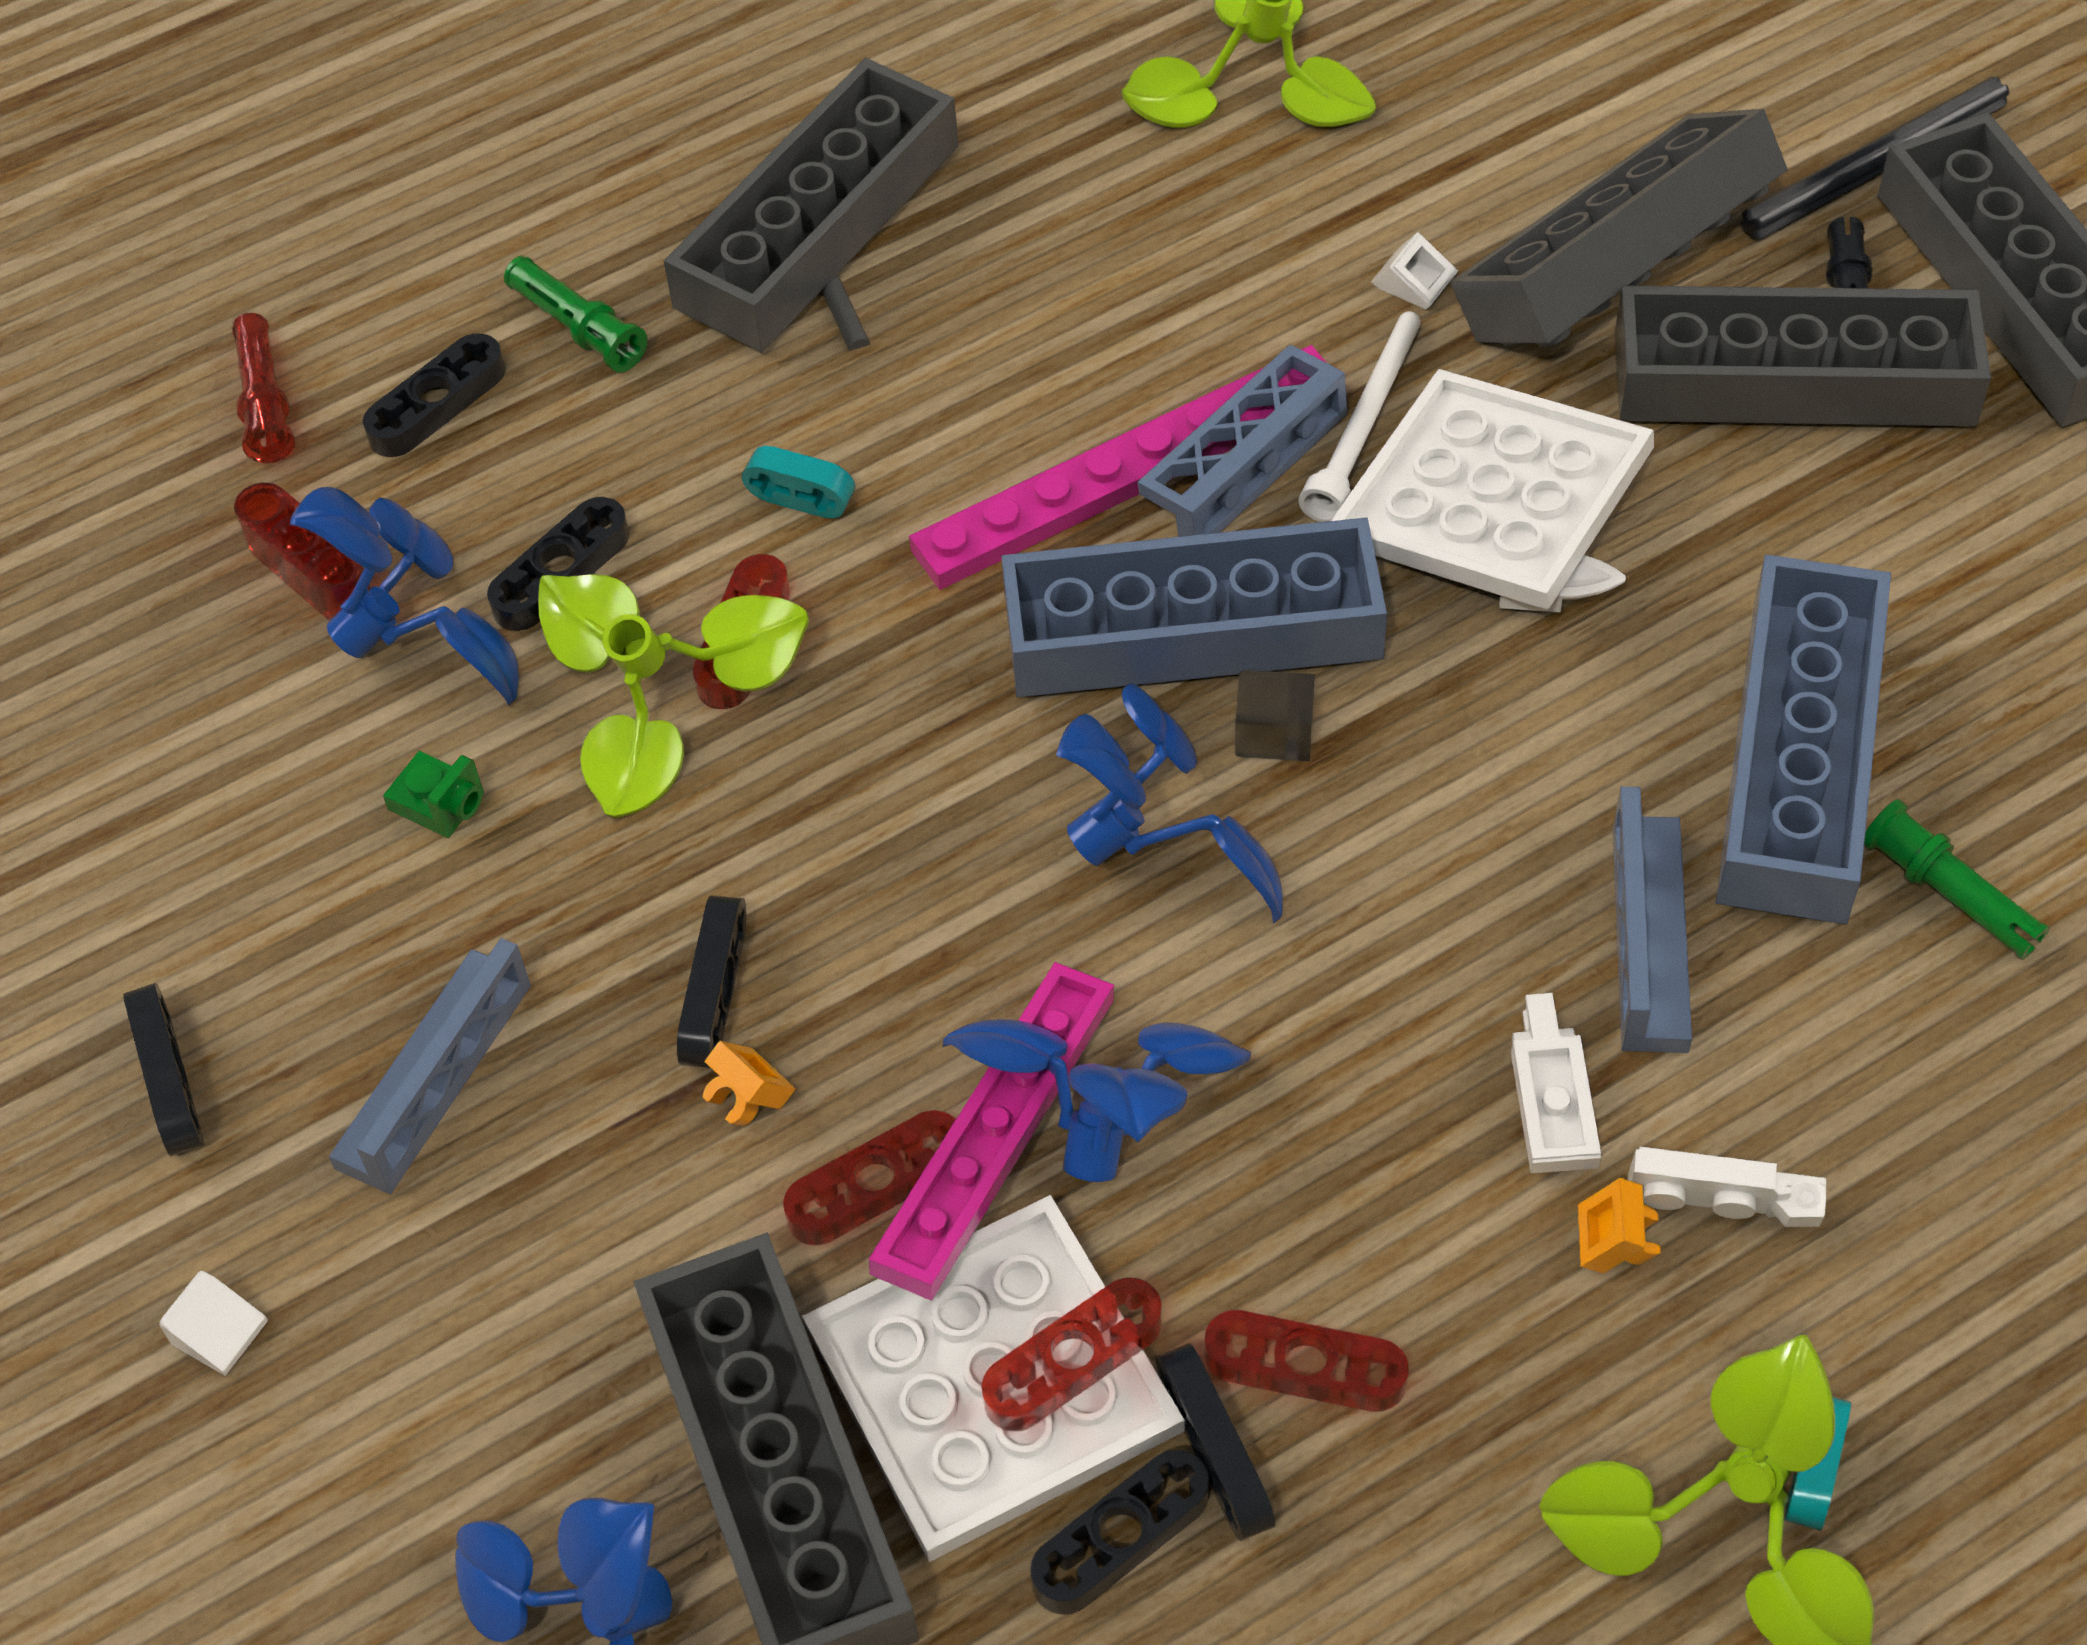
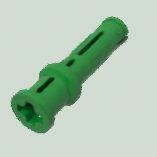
(590, 322)
(1931, 861)

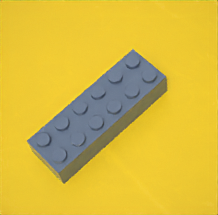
(1194, 607)
(1805, 740)

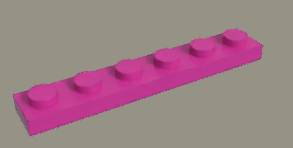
(985, 1142)

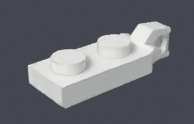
(1553, 1092)
(1728, 1186)

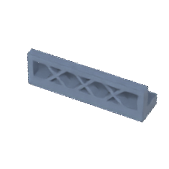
(1268, 449)
(1650, 929)
(432, 1067)

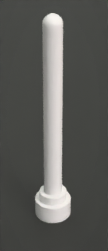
(1330, 486)

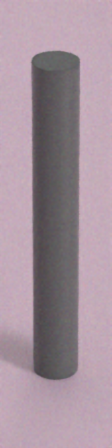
(845, 314)

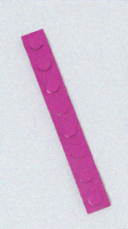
(1071, 489)

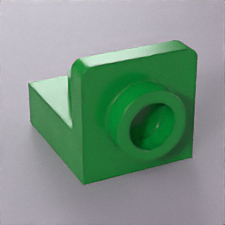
(436, 793)

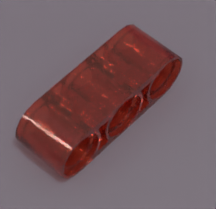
(293, 553)

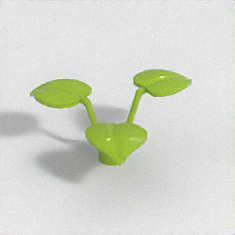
(1317, 93)
(599, 619)
(1782, 1422)

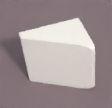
(1415, 272)
(212, 1323)

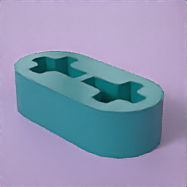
(798, 482)
(1813, 1488)

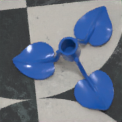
(371, 614)
(1116, 817)
(1116, 1098)
(600, 1551)

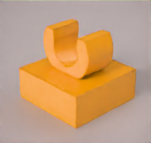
(749, 1077)
(1614, 1227)

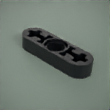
(397, 431)
(563, 539)
(711, 979)
(163, 1069)
(1216, 1442)
(1068, 1550)

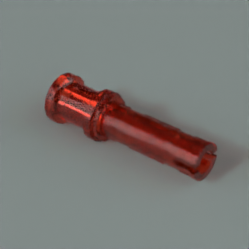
(261, 403)

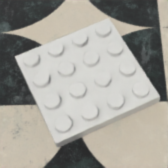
(1496, 486)
(918, 1371)

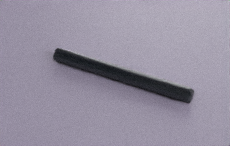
(1866, 161)

